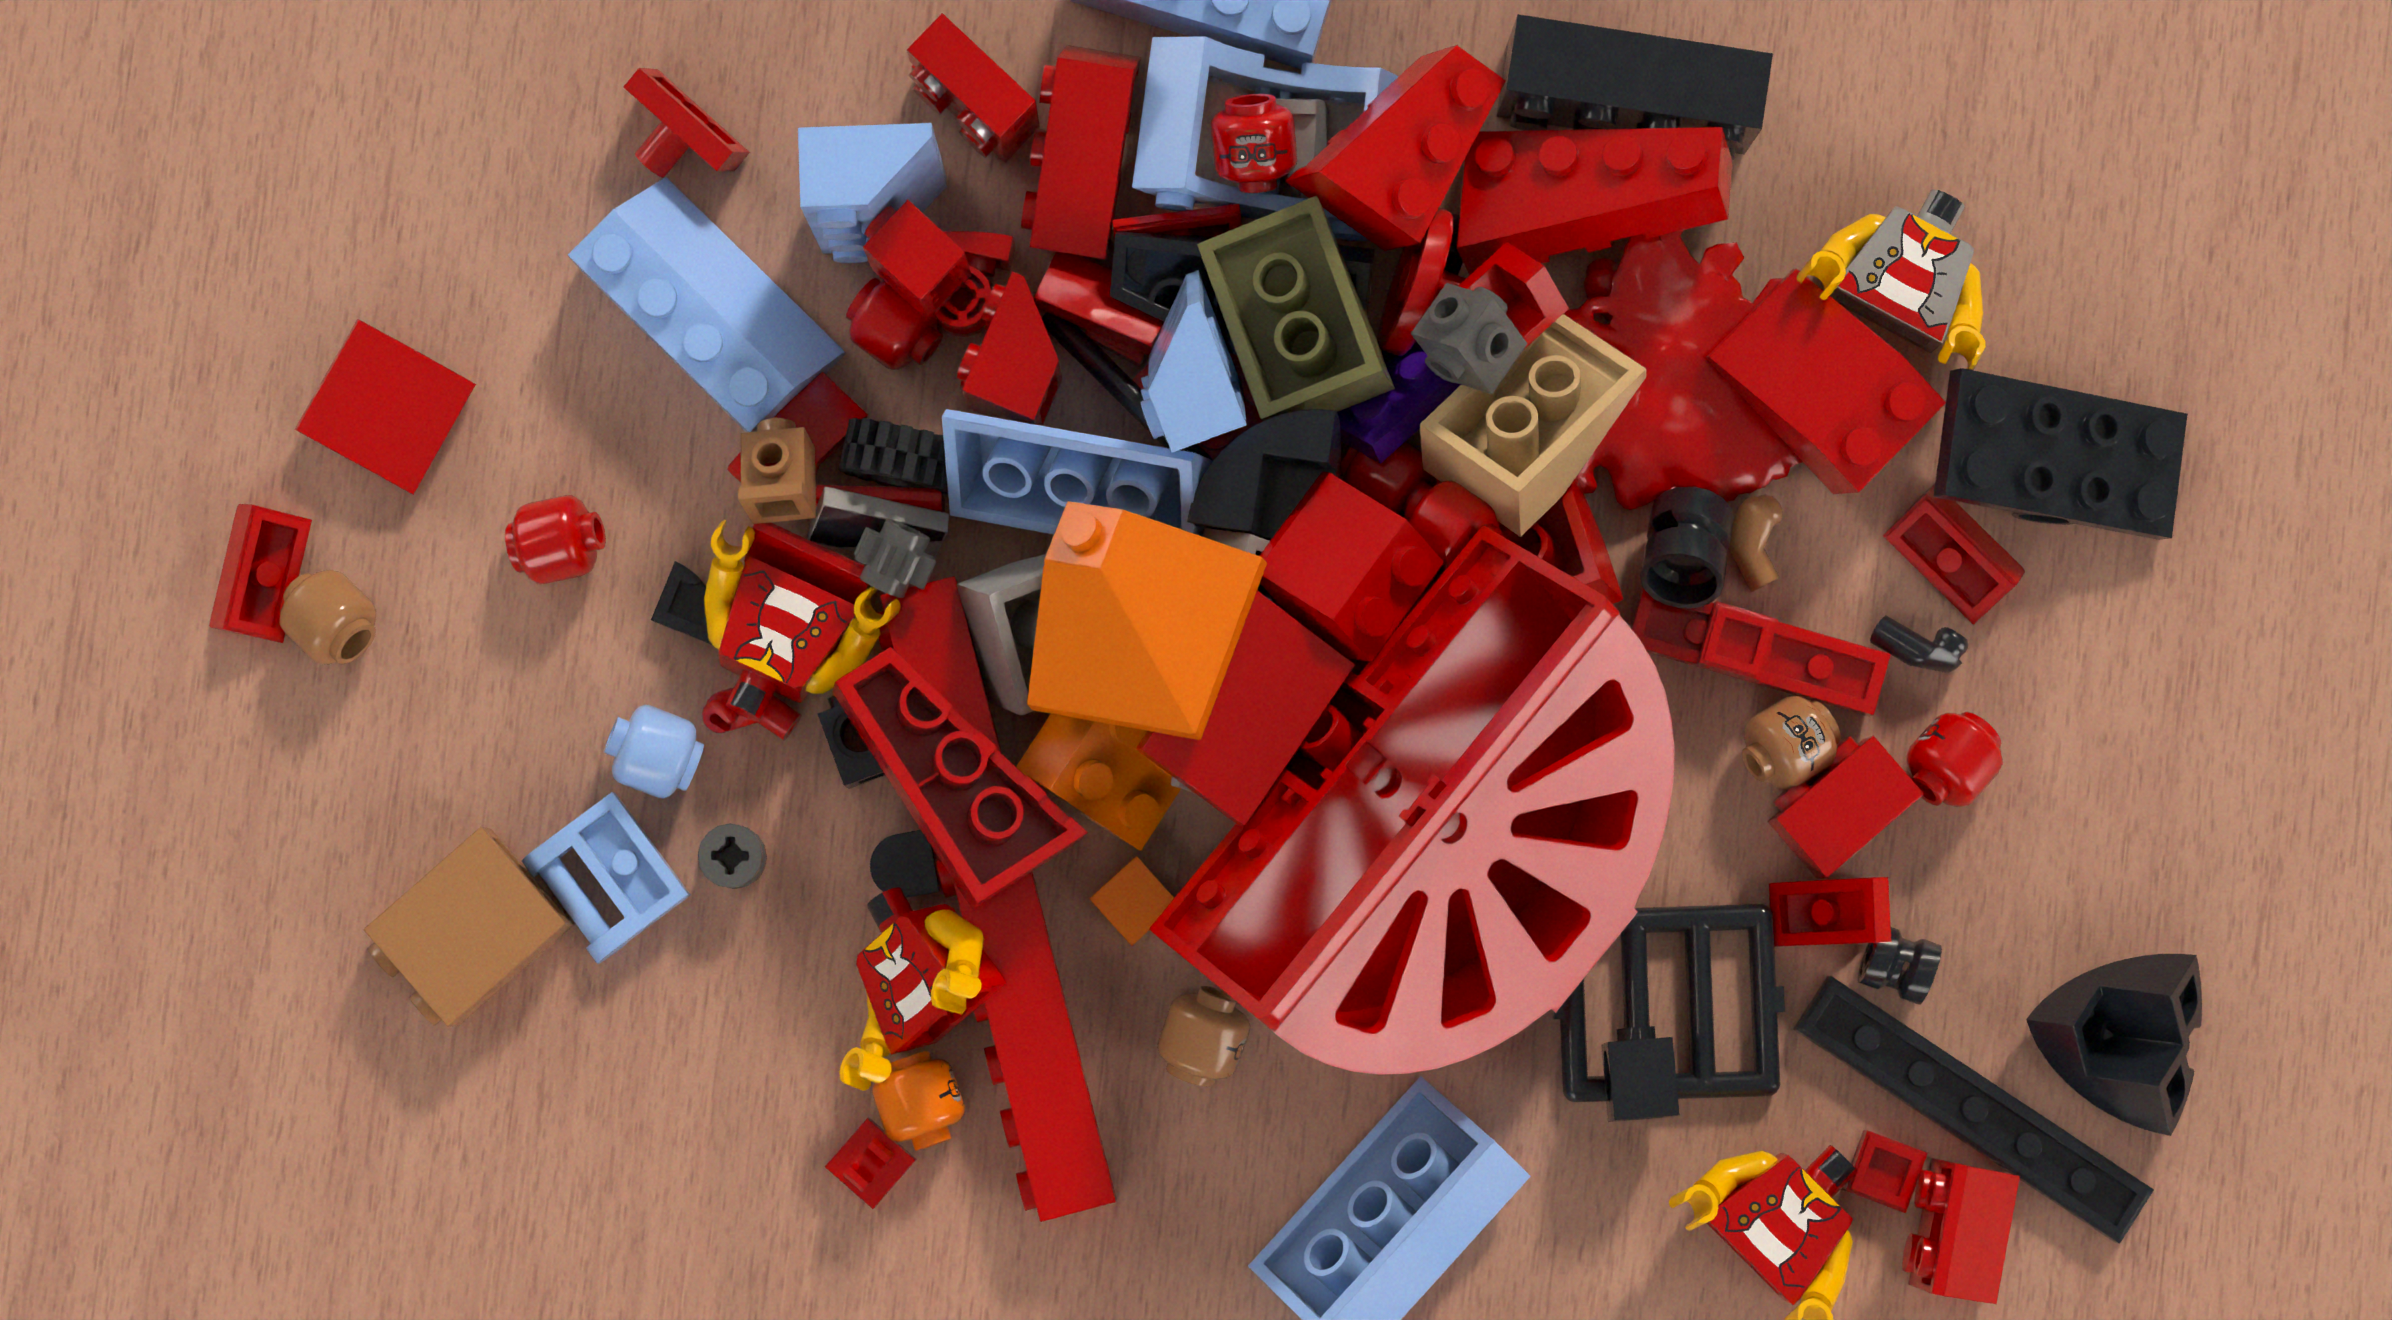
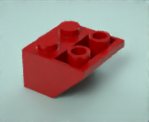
(1016, 365)
(1961, 1231)

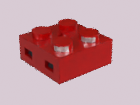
(966, 81)

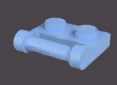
(624, 866)

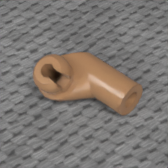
(1749, 536)

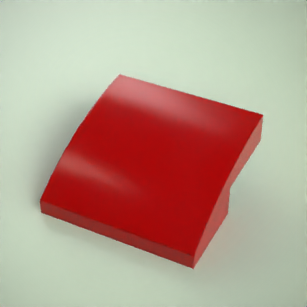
(385, 406)

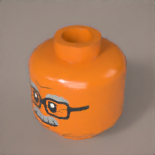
(919, 1100)

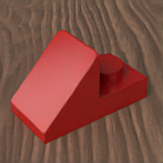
(1831, 911)

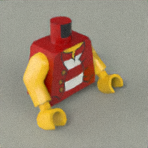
(782, 629)
(918, 982)
(1781, 1222)

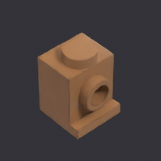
(786, 488)

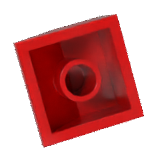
(1347, 567)

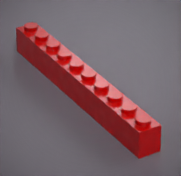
(1029, 1014)

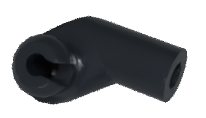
(1916, 650)

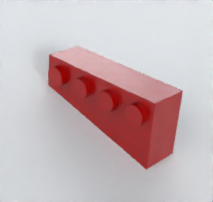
(961, 791)

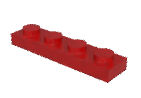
(1797, 662)

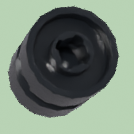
(1687, 547)

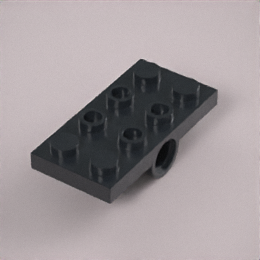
(2060, 455)

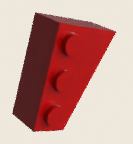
(1404, 150)

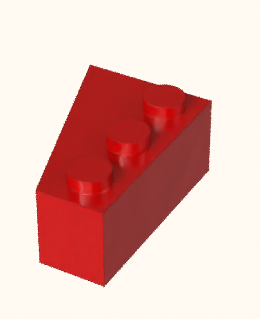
(1080, 151)

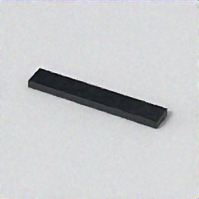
(1973, 1109)

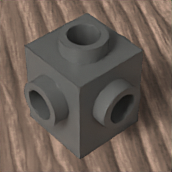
(1469, 337)

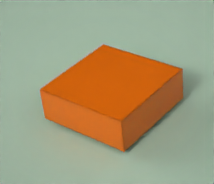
(1132, 900)

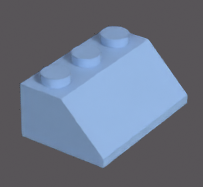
(1191, 376)

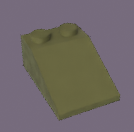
(1295, 313)

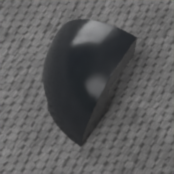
(1267, 473)
(2125, 1036)

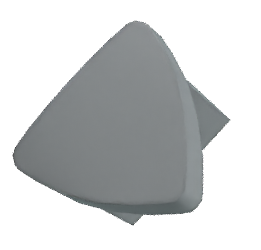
(1310, 128)

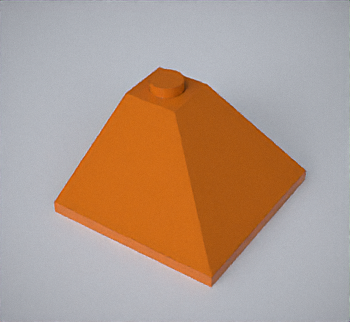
(1137, 621)

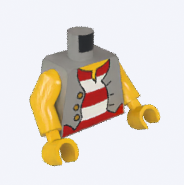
(1908, 276)

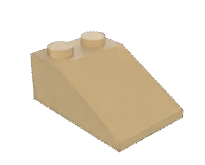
(1536, 427)

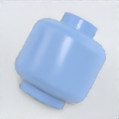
(654, 751)

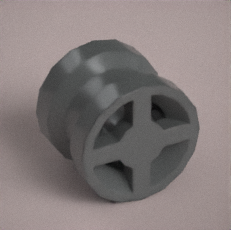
(743, 857)

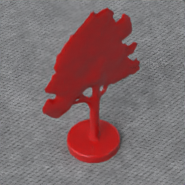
(1667, 316)

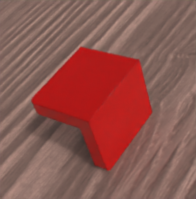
(1523, 286)

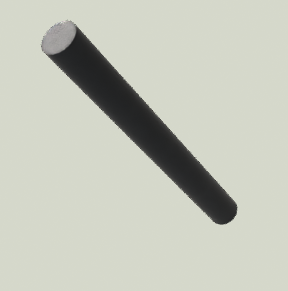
(1104, 371)

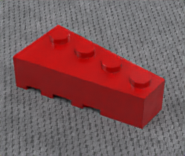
(1588, 188)

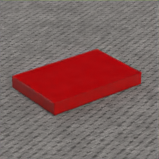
(1261, 715)

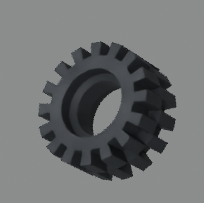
(894, 455)

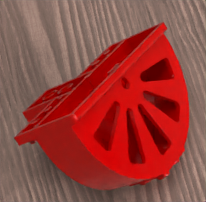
(1446, 828)

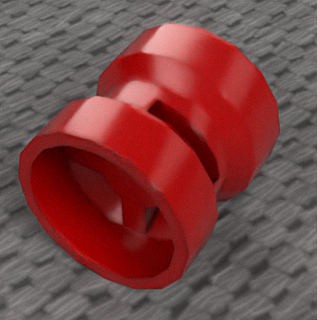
(963, 311)

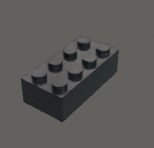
(1630, 81)

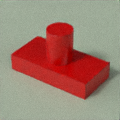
(681, 127)

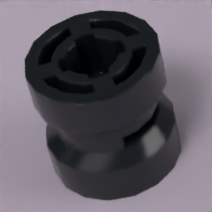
(1901, 966)

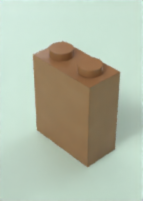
(466, 929)

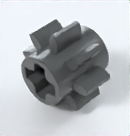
(894, 558)

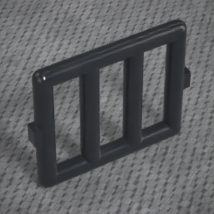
(1765, 1002)

